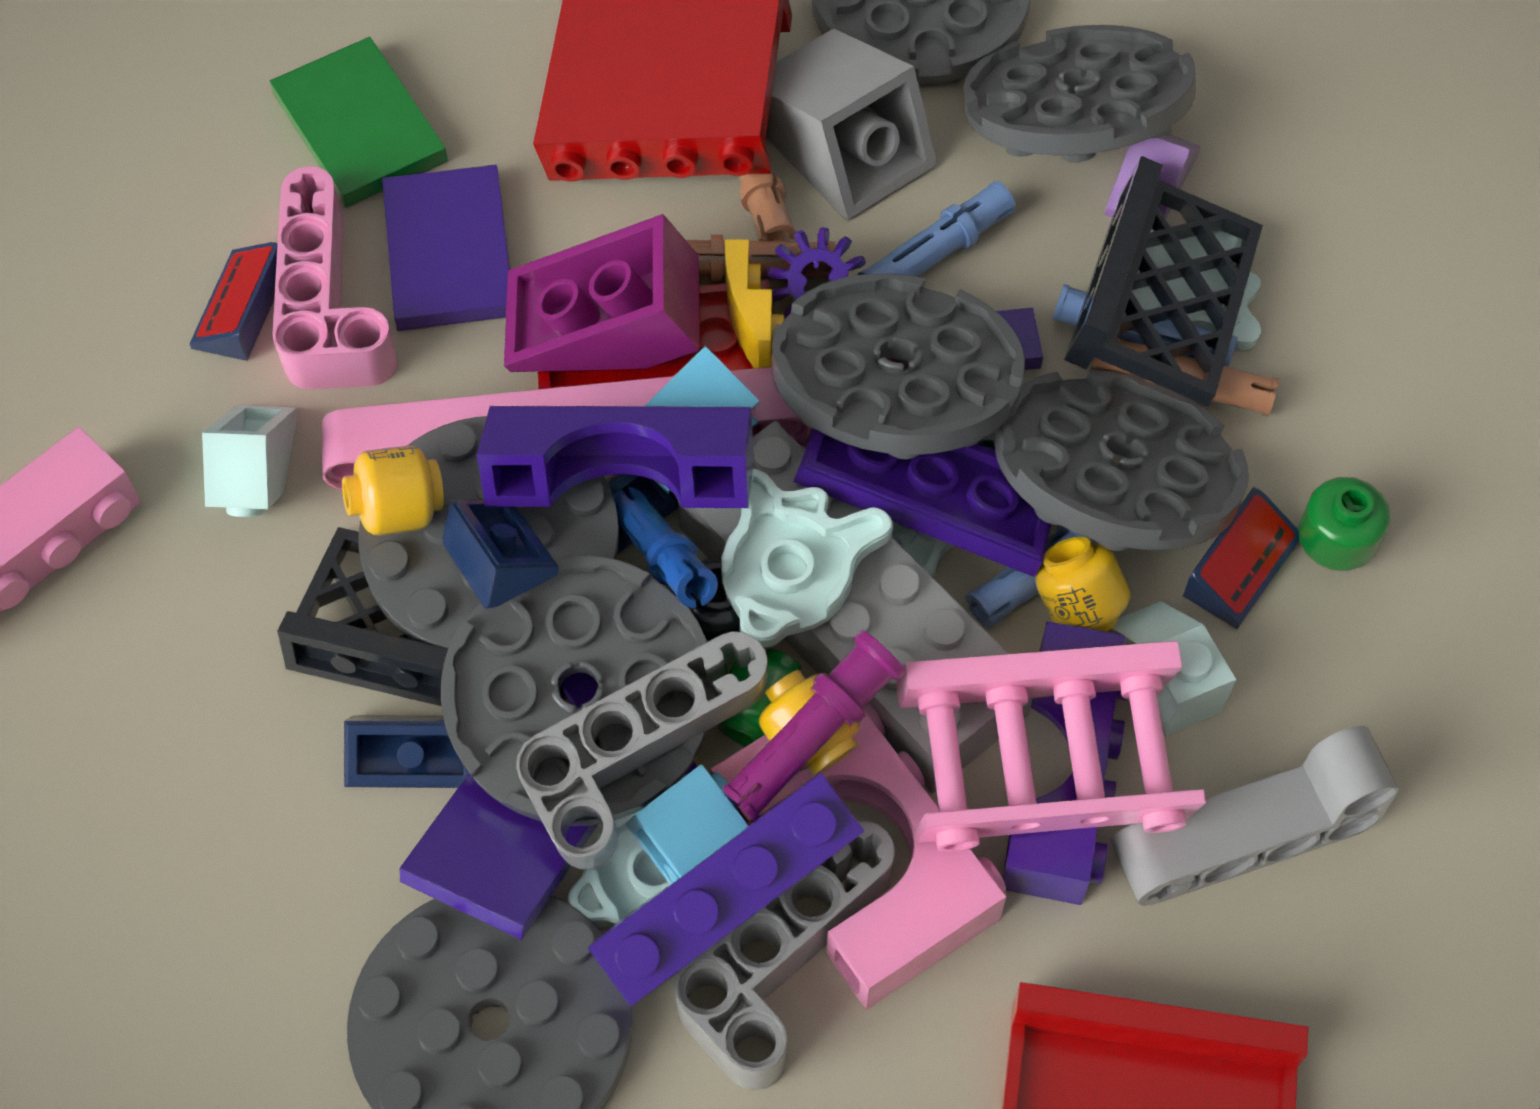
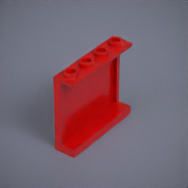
(660, 88)
(1144, 1055)

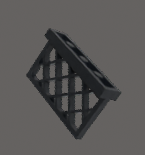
(1116, 277)
(353, 647)

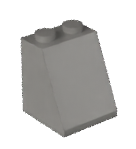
(849, 121)

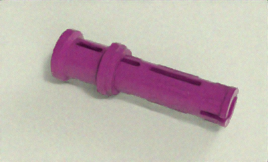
(835, 701)

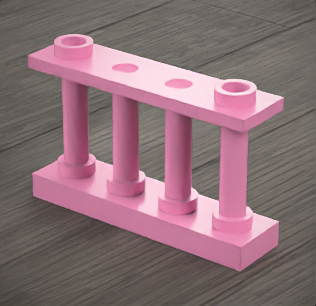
(1073, 680)

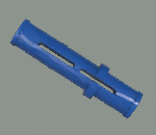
(669, 553)

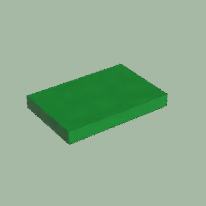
(358, 120)

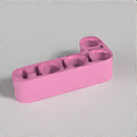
(310, 295)

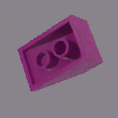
(606, 303)

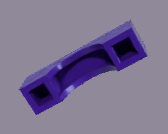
(542, 451)
(1065, 861)
(725, 889)

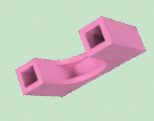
(938, 900)

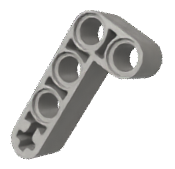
(651, 736)
(1325, 801)
(796, 939)

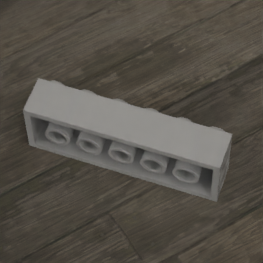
(888, 600)

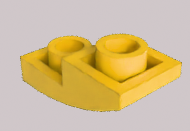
(749, 304)

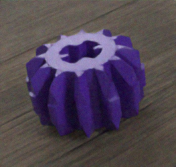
(795, 279)

